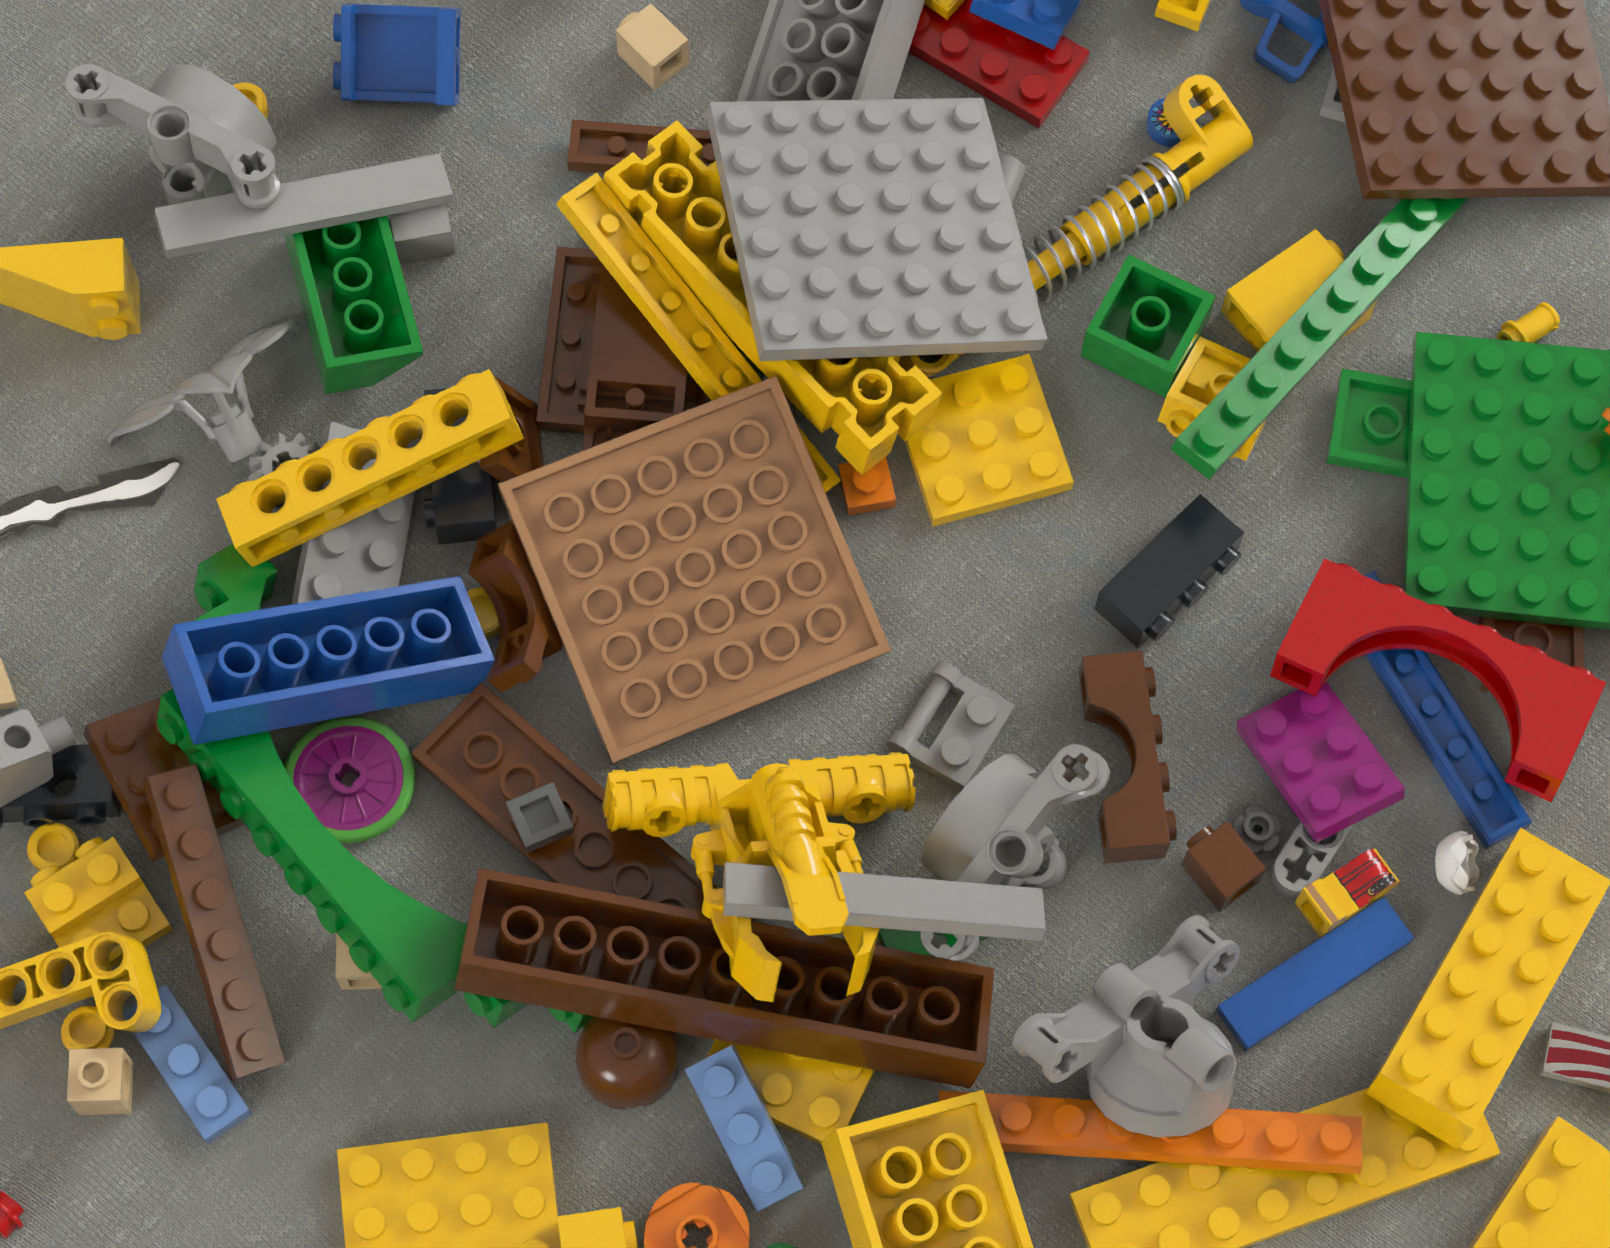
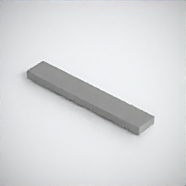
(305, 206)
(898, 903)

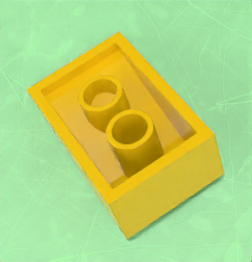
(74, 285)

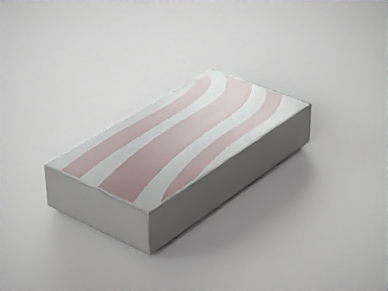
(1577, 1057)

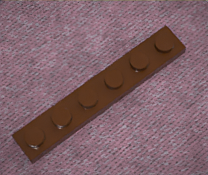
(213, 921)

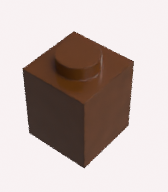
(1222, 864)

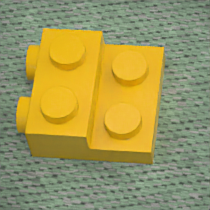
(1198, 383)
(95, 897)

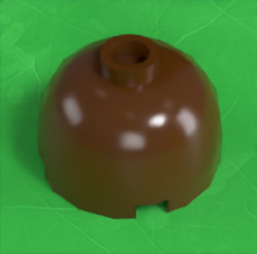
(626, 1062)

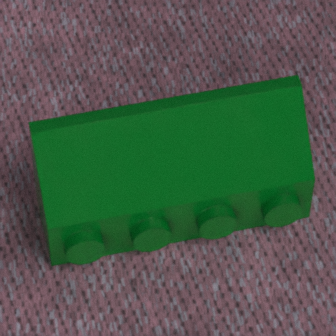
(354, 303)

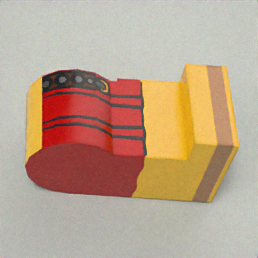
(1346, 892)

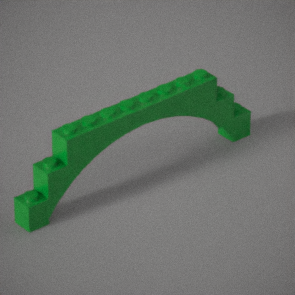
(387, 932)

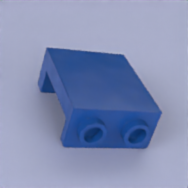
(398, 53)

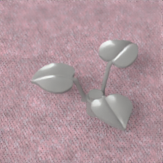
(230, 424)

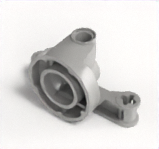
(198, 127)
(999, 829)
(1143, 1044)

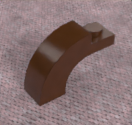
(523, 616)

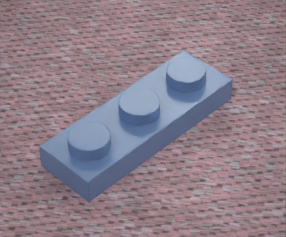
(191, 1070)
(745, 1128)

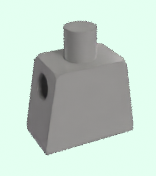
(28, 752)

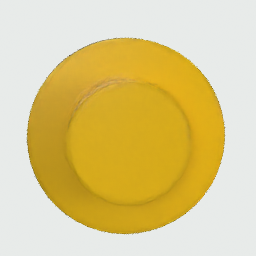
(86, 1030)

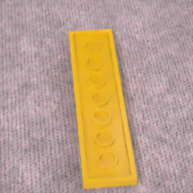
(1245, 1205)

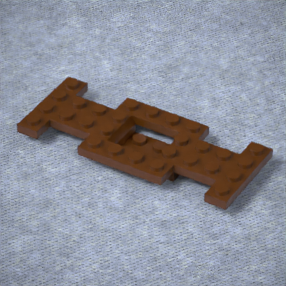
(601, 356)

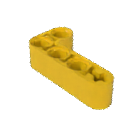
(91, 979)

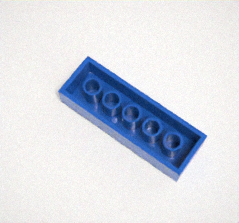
(326, 659)

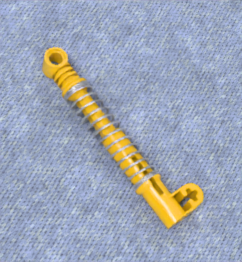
(1113, 217)

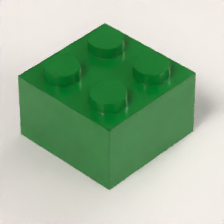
(1147, 325)

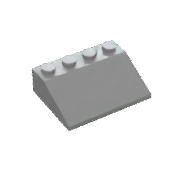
(830, 50)

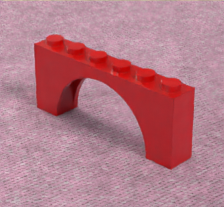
(1539, 696)

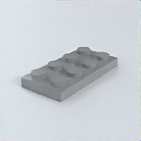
(358, 554)

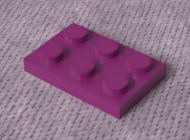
(1320, 761)

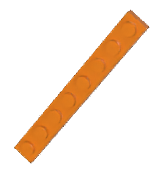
(1233, 1139)

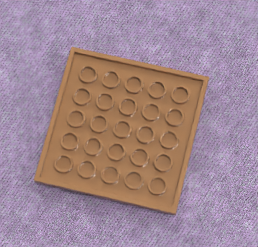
(693, 569)

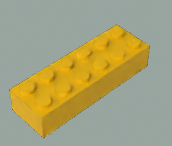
(1488, 989)

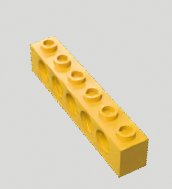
(396, 472)

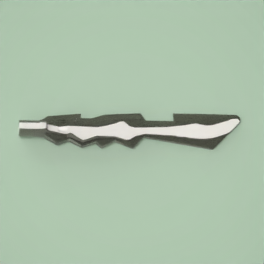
(117, 490)

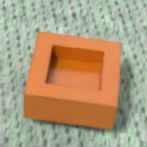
(867, 491)

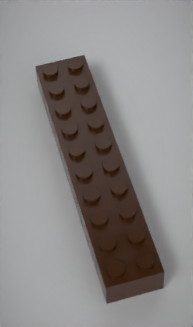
(671, 973)

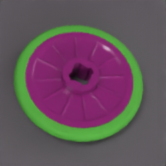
(382, 771)

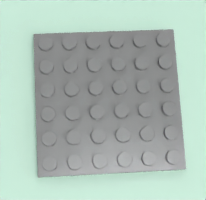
(873, 228)

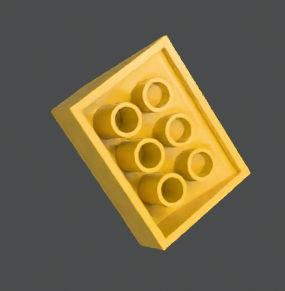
(927, 1179)
(1555, 1196)

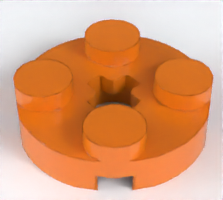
(700, 1206)

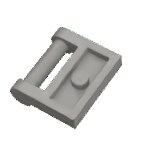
(965, 735)

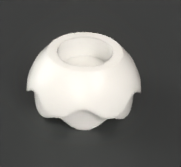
(1456, 862)

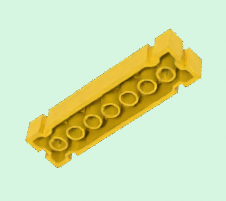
(687, 220)

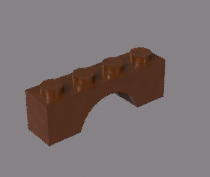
(1117, 696)

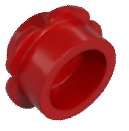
(9, 1215)

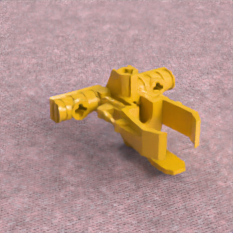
(771, 822)

